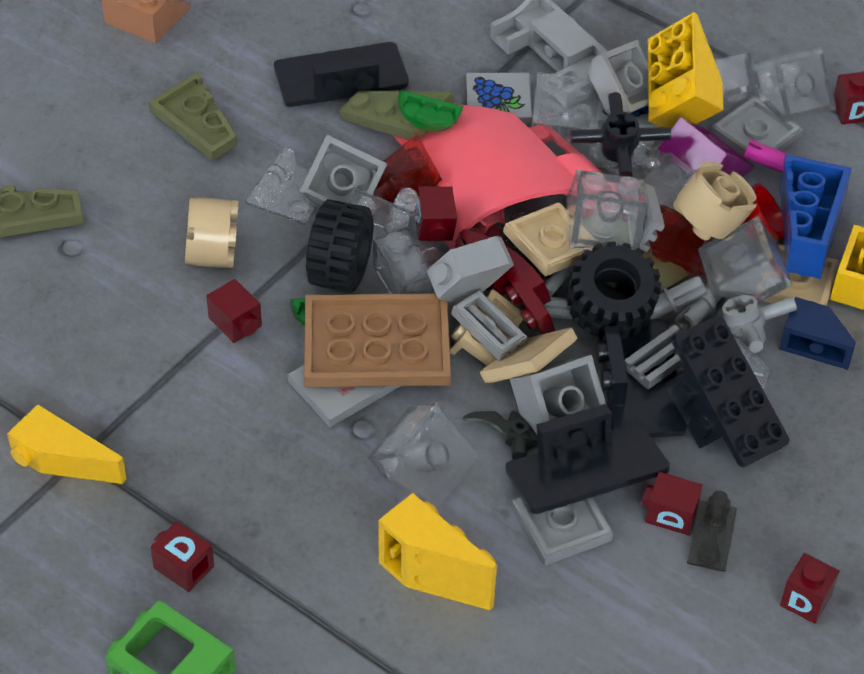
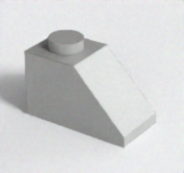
(469, 269)

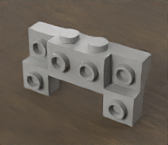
(550, 34)

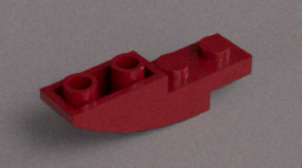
(521, 286)

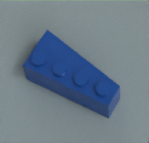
(811, 210)

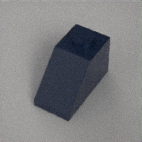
(817, 335)

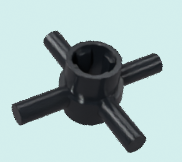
(620, 135)

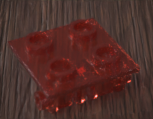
(407, 168)
(678, 242)

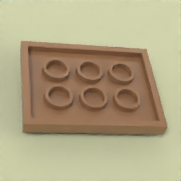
(376, 340)

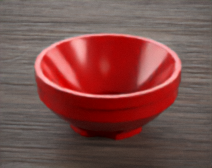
(768, 211)

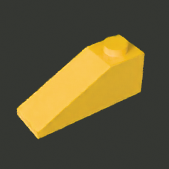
(62, 450)

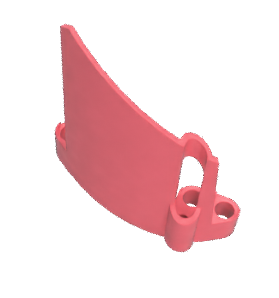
(498, 163)

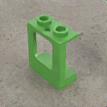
(207, 656)

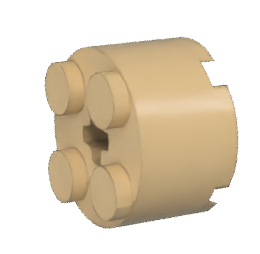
(715, 201)
(211, 232)

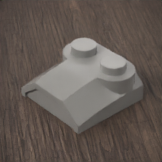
(623, 72)
(339, 171)

